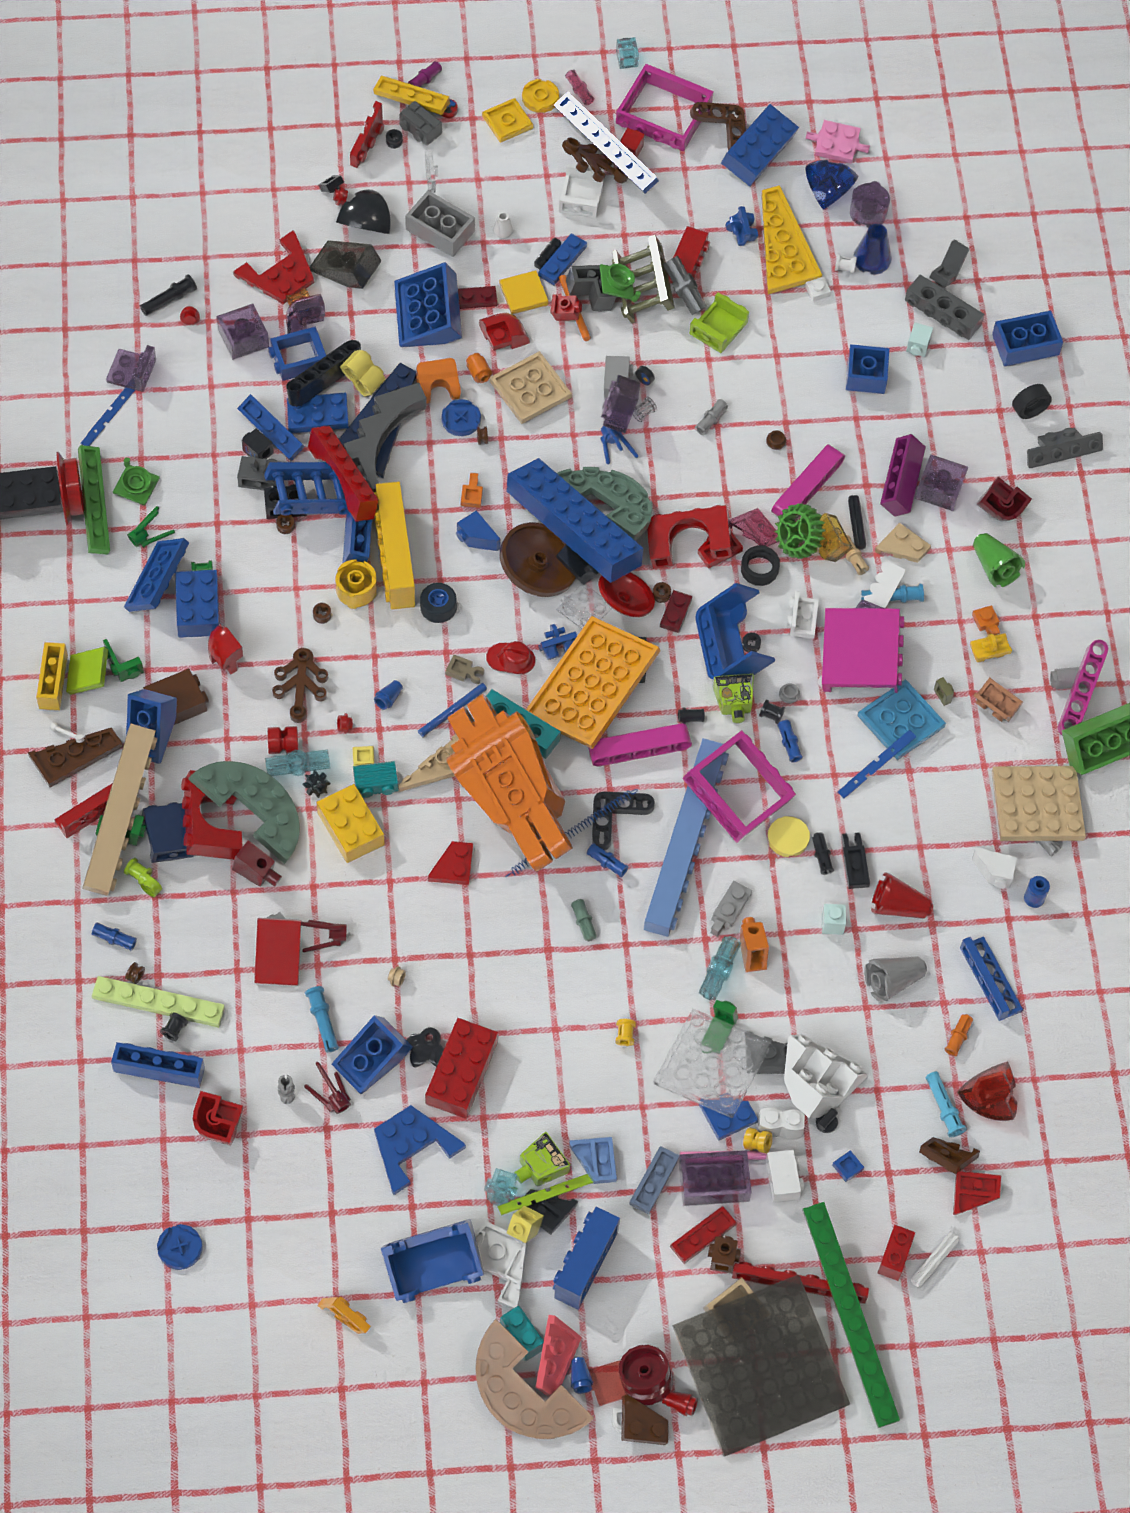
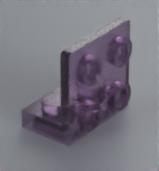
(132, 369)

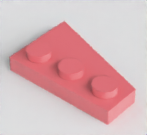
(556, 1356)

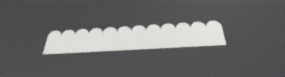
(881, 592)

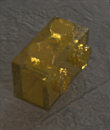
(836, 541)

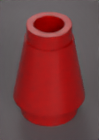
(681, 1402)

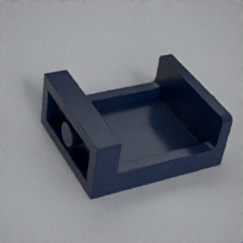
(166, 832)

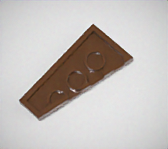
(65, 760)

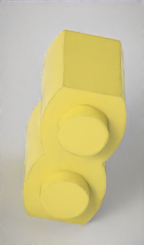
(363, 372)

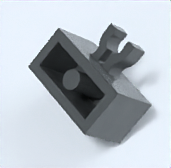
(252, 473)

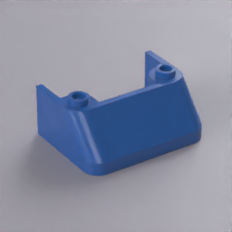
(720, 636)

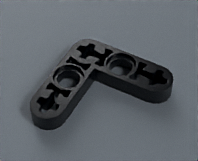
(610, 796)

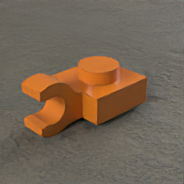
(472, 493)
(986, 620)

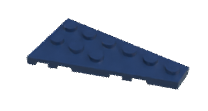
(399, 378)

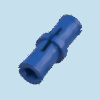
(790, 741)
(607, 860)
(114, 936)

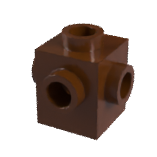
(724, 1254)

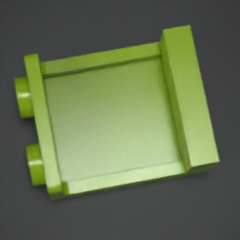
(720, 323)

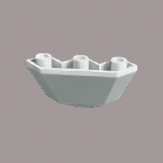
(818, 1076)

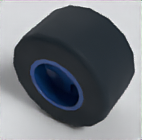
(438, 602)

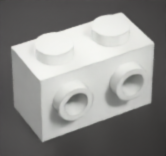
(783, 1175)

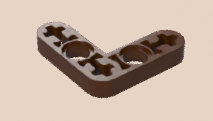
(725, 109)

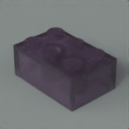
(715, 1178)

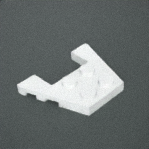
(502, 1257)

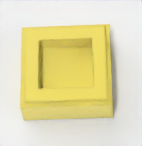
(363, 755)

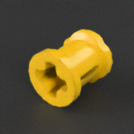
(625, 1032)

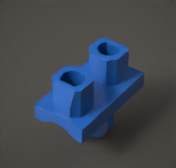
(740, 226)
(549, 646)

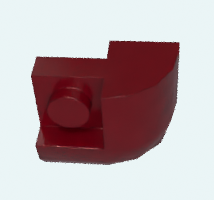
(1003, 501)

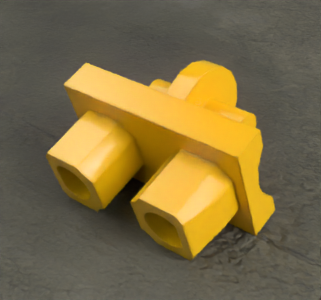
(990, 647)

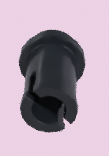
(691, 715)

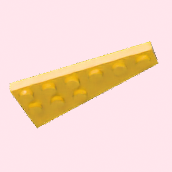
(786, 250)

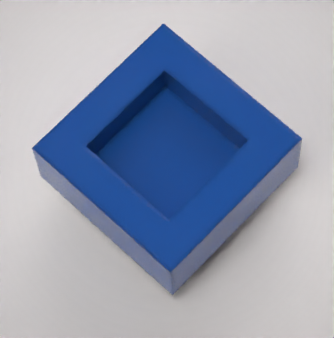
(848, 1166)

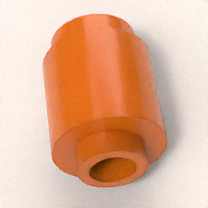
(478, 368)

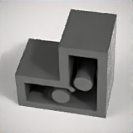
(587, 281)

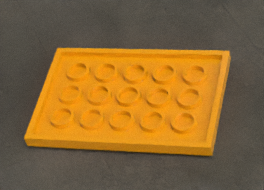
(593, 681)

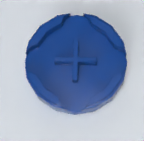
(461, 417)
(179, 1247)

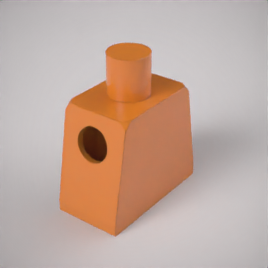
(753, 939)

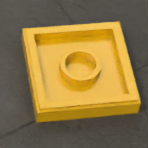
(507, 120)
(523, 292)

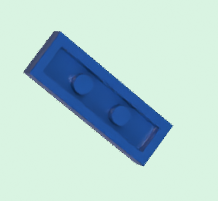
(562, 259)

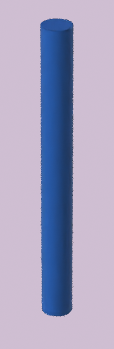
(453, 708)

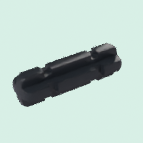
(546, 254)

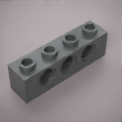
(939, 298)

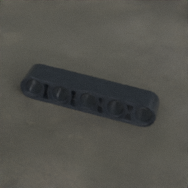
(320, 374)

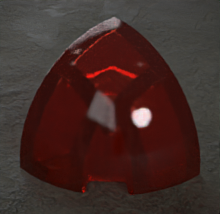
(991, 1093)

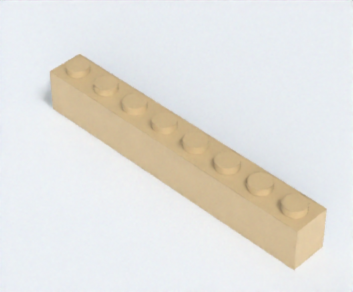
(118, 810)

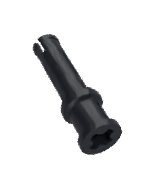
(175, 291)

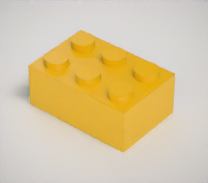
(350, 823)

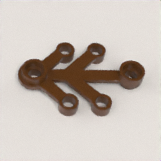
(588, 152)
(300, 680)

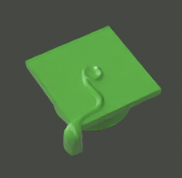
(618, 281)
(135, 483)

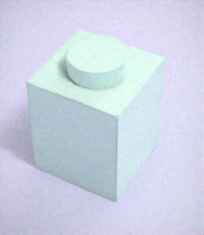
(919, 339)
(833, 919)

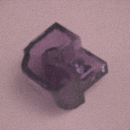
(304, 312)

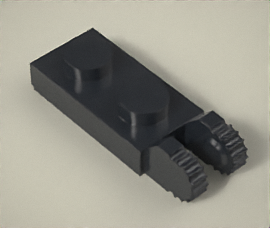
(855, 862)

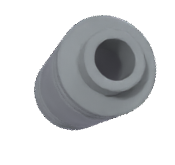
(1064, 678)

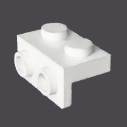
(803, 617)

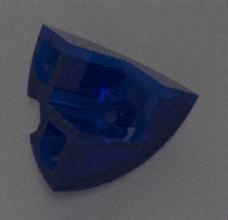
(829, 181)

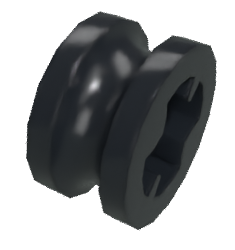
(394, 143)
(754, 637)

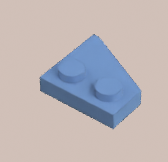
(596, 1158)

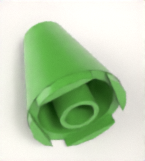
(998, 560)

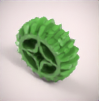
(792, 533)

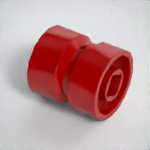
(282, 740)

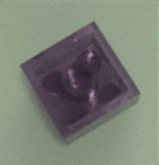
(242, 331)
(620, 403)
(941, 482)

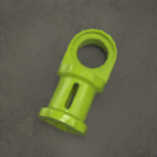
(143, 875)

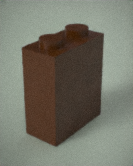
(186, 689)

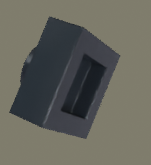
(331, 184)

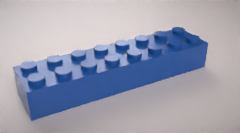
(574, 520)

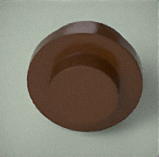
(776, 440)

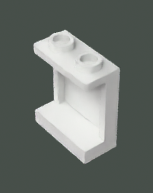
(580, 193)

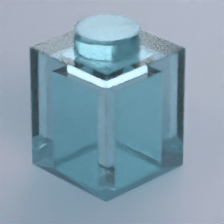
(627, 53)

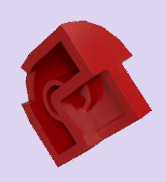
(504, 331)
(224, 649)
(216, 1118)

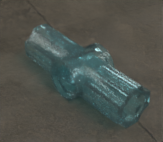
(310, 761)
(719, 968)

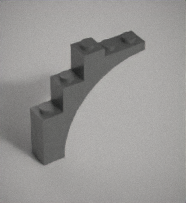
(389, 412)

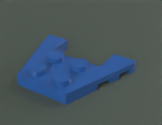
(406, 1136)

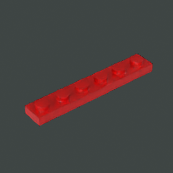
(769, 1276)

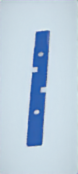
(107, 416)
(874, 766)

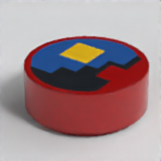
(451, 110)

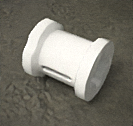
(845, 263)

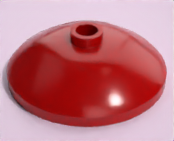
(627, 595)

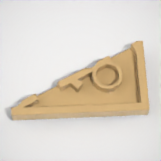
(432, 769)

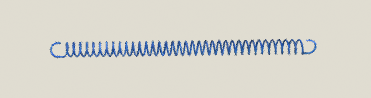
(584, 822)

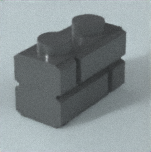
(420, 123)

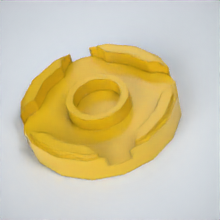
(540, 95)

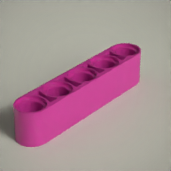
(810, 479)
(1087, 679)
(640, 745)

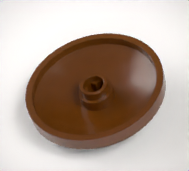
(531, 560)

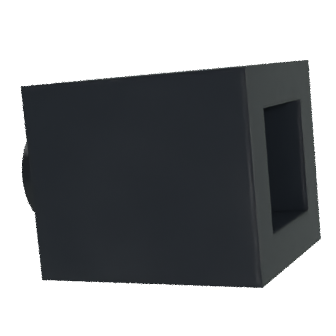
(257, 445)

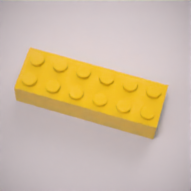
(394, 546)

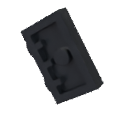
(576, 565)

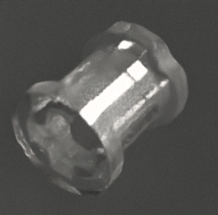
(644, 409)

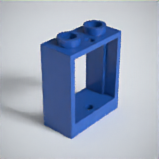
(292, 339)

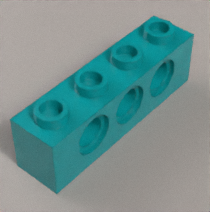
(548, 735)

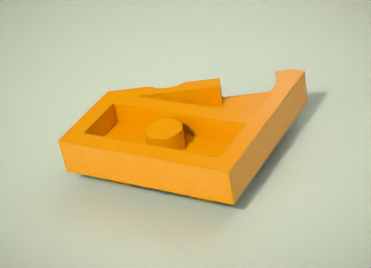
(340, 1307)

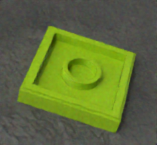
(87, 670)

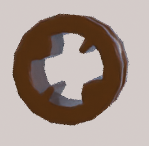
(482, 435)
(285, 529)
(667, 592)
(318, 617)
(135, 973)

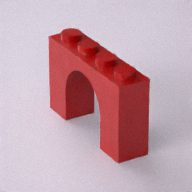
(665, 527)
(200, 836)

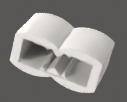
(786, 1124)

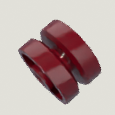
(645, 1374)

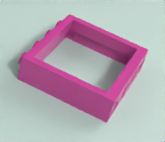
(673, 85)
(718, 806)

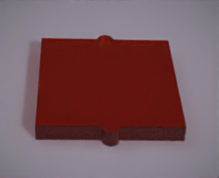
(607, 1383)

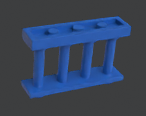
(306, 471)

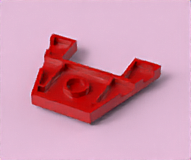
(285, 276)

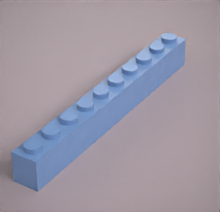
(682, 848)

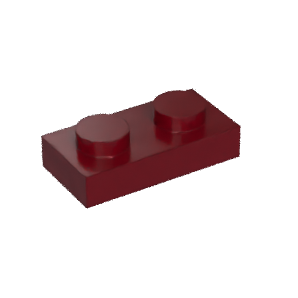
(477, 297)
(676, 611)

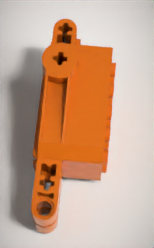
(508, 779)

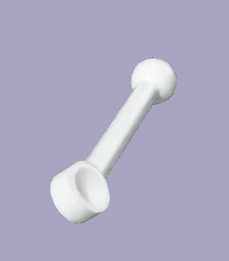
(79, 738)

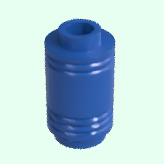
(1036, 891)

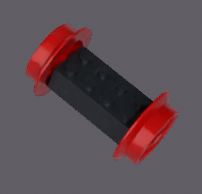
(42, 491)

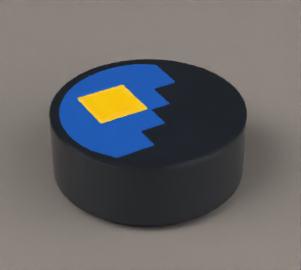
(645, 375)

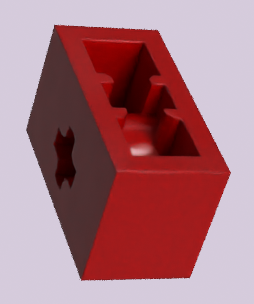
(896, 1252)

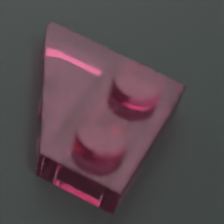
(755, 527)

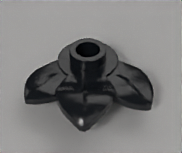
(423, 1050)

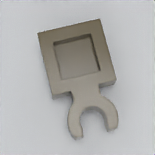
(462, 668)

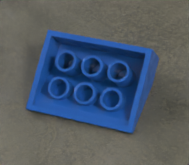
(428, 307)

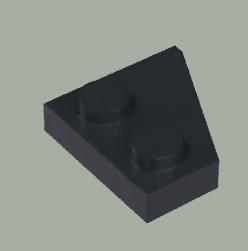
(553, 1209)

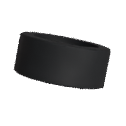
(1031, 401)
(760, 552)

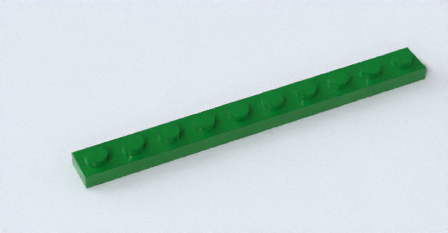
(851, 1315)

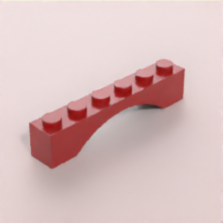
(358, 494)

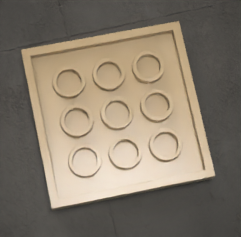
(1038, 803)

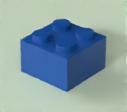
(867, 369)

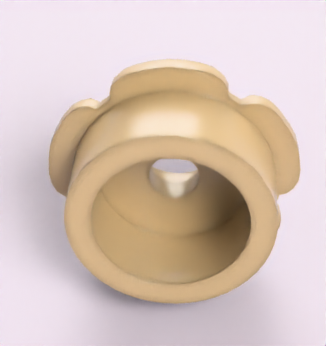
(396, 976)

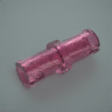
(579, 87)

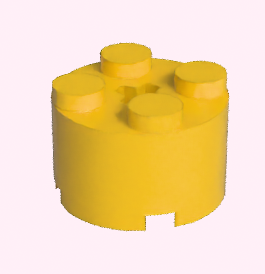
(355, 583)

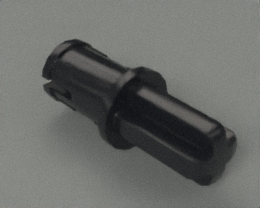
(822, 853)

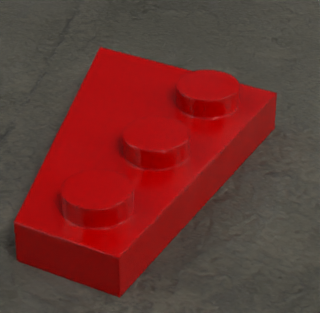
(373, 127)

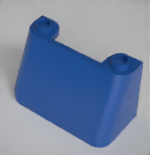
(433, 1260)

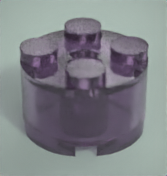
(869, 204)

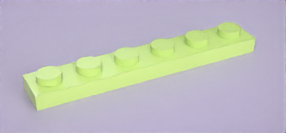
(157, 1001)

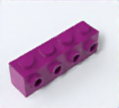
(903, 475)

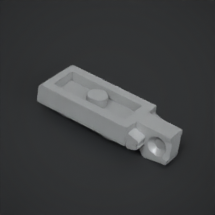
(730, 907)

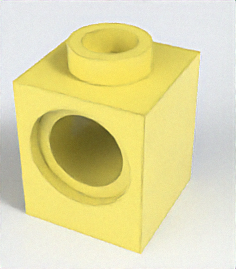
(525, 1224)

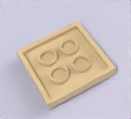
(530, 387)

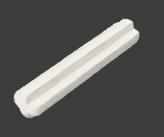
(935, 1259)

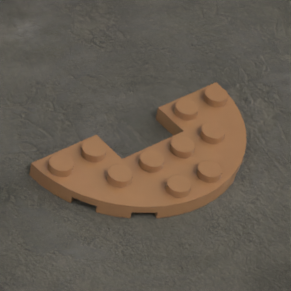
(513, 1399)

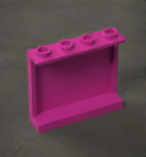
(862, 648)

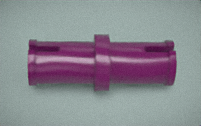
(425, 75)

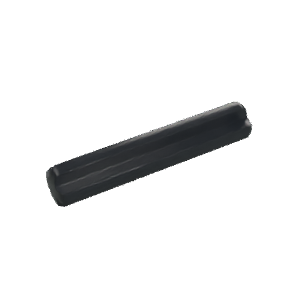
(857, 522)

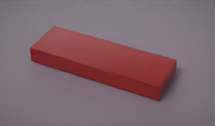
(703, 1234)

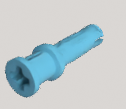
(948, 1113)

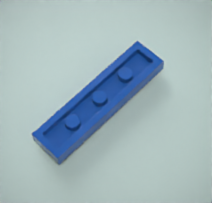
(271, 427)

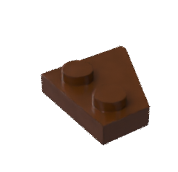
(948, 1154)
(642, 1423)

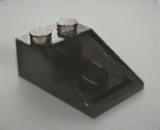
(346, 263)

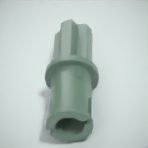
(583, 920)

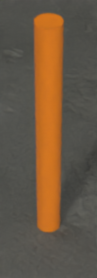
(580, 322)

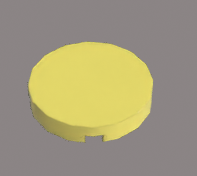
(788, 836)

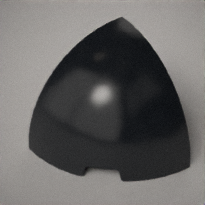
(366, 211)

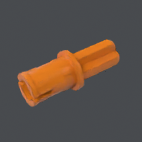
(959, 1035)

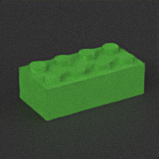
(1098, 740)

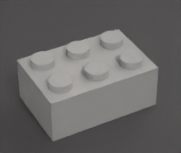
(440, 223)

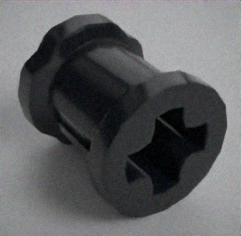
(772, 711)
(173, 1026)

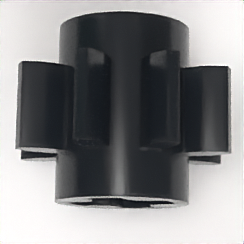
(320, 787)

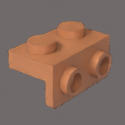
(998, 700)

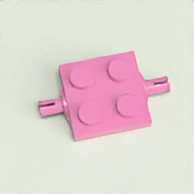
(837, 141)

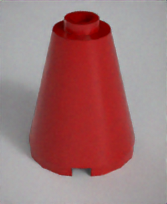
(899, 899)

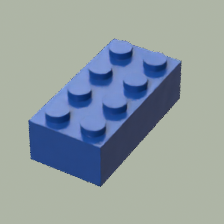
(759, 145)
(586, 1258)

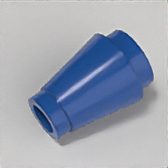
(386, 696)
(580, 1376)

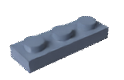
(654, 1180)

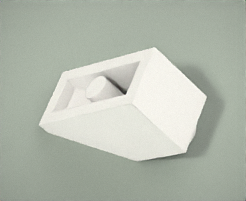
(995, 867)

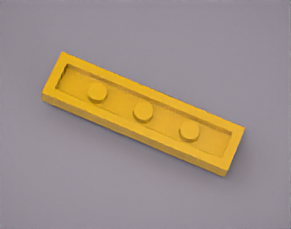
(409, 93)

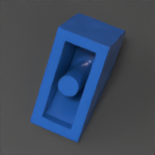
(477, 533)

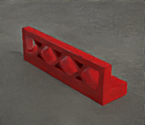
(83, 813)

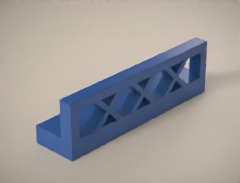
(987, 981)

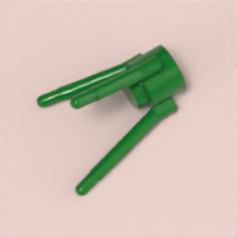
(139, 534)

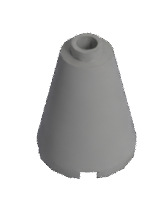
(893, 975)

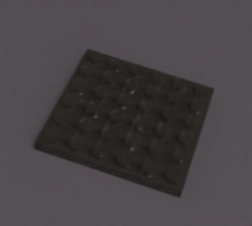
(761, 1365)

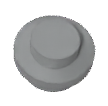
(789, 693)

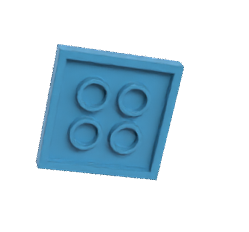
(897, 713)

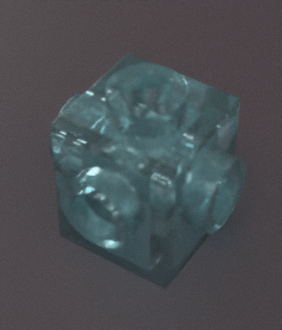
(501, 1187)

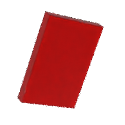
(277, 951)

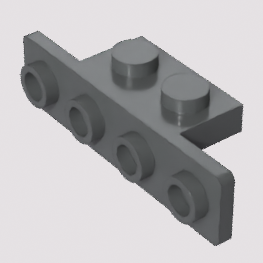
(1063, 446)

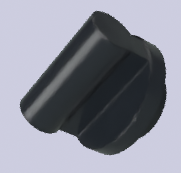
(827, 1122)

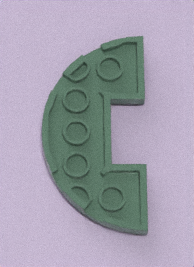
(618, 491)
(259, 794)

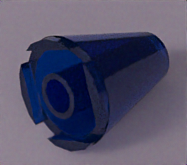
(874, 250)

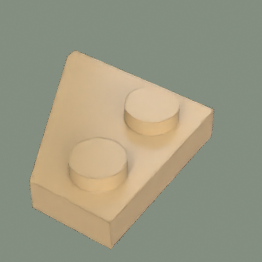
(903, 544)

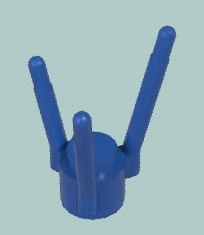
(612, 436)

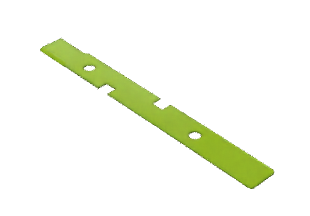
(543, 1195)

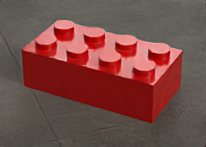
(461, 1068)

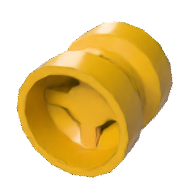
(757, 1140)

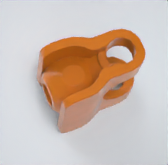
(438, 374)

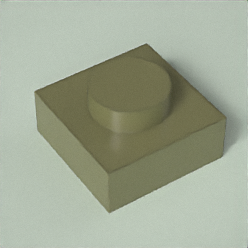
(944, 691)

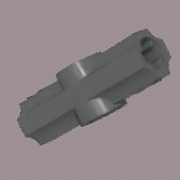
(684, 285)

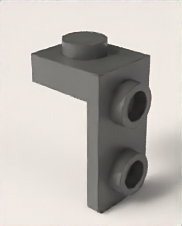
(951, 264)

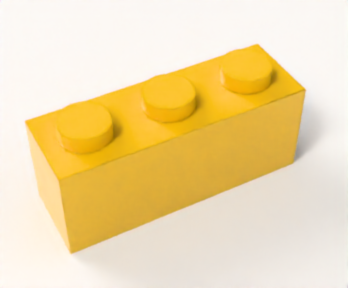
(52, 676)

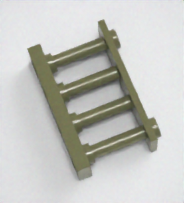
(660, 282)

